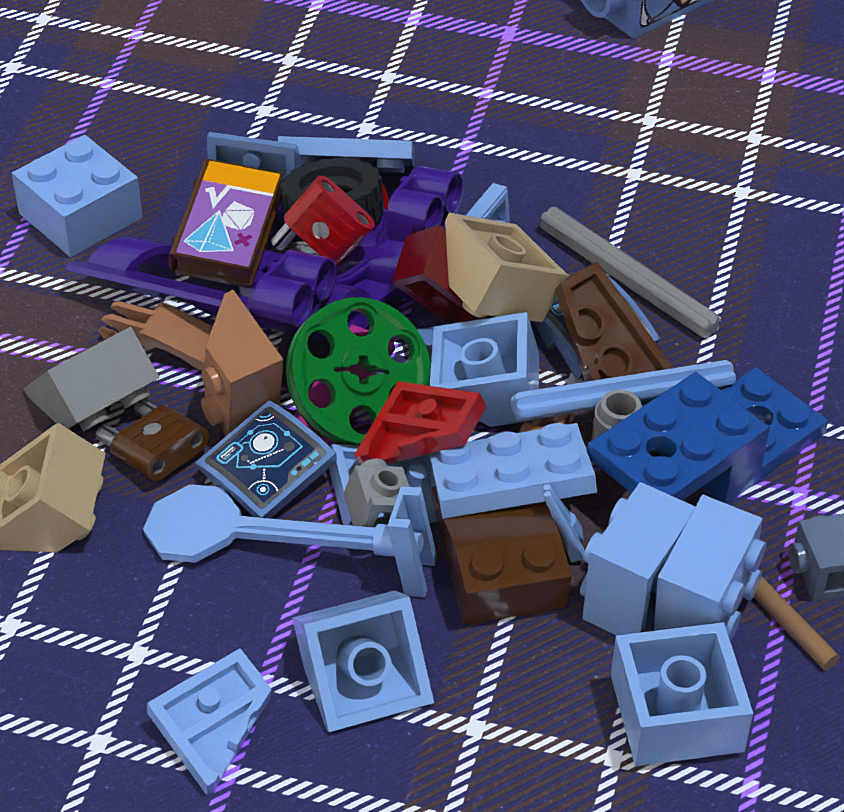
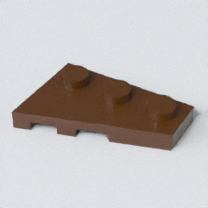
(605, 329)

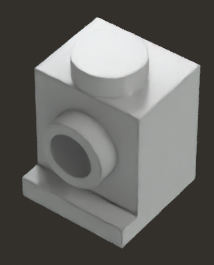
(373, 490)

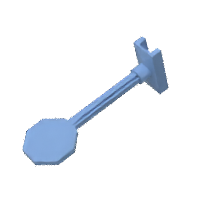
(206, 519)

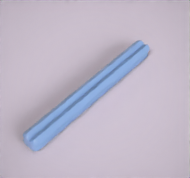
(586, 395)

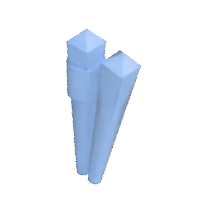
(567, 524)

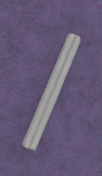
(630, 272)

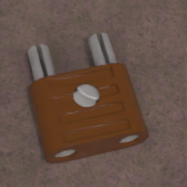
(156, 441)

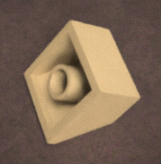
(499, 268)
(49, 492)

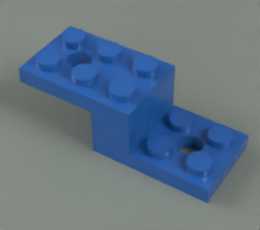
(708, 437)

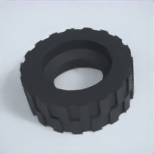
(354, 177)

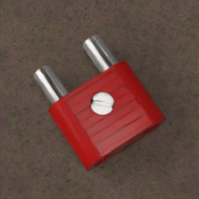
(326, 221)

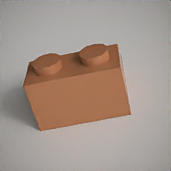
(240, 367)

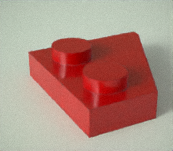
(421, 422)

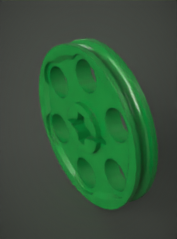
(345, 352)

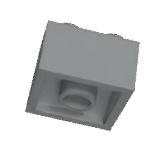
(94, 381)

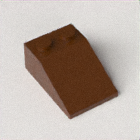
(505, 561)

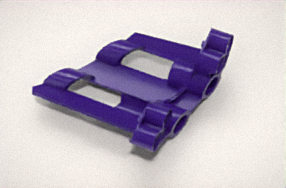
(297, 282)

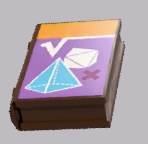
(226, 223)

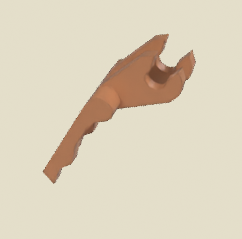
(164, 329)

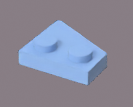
(211, 716)

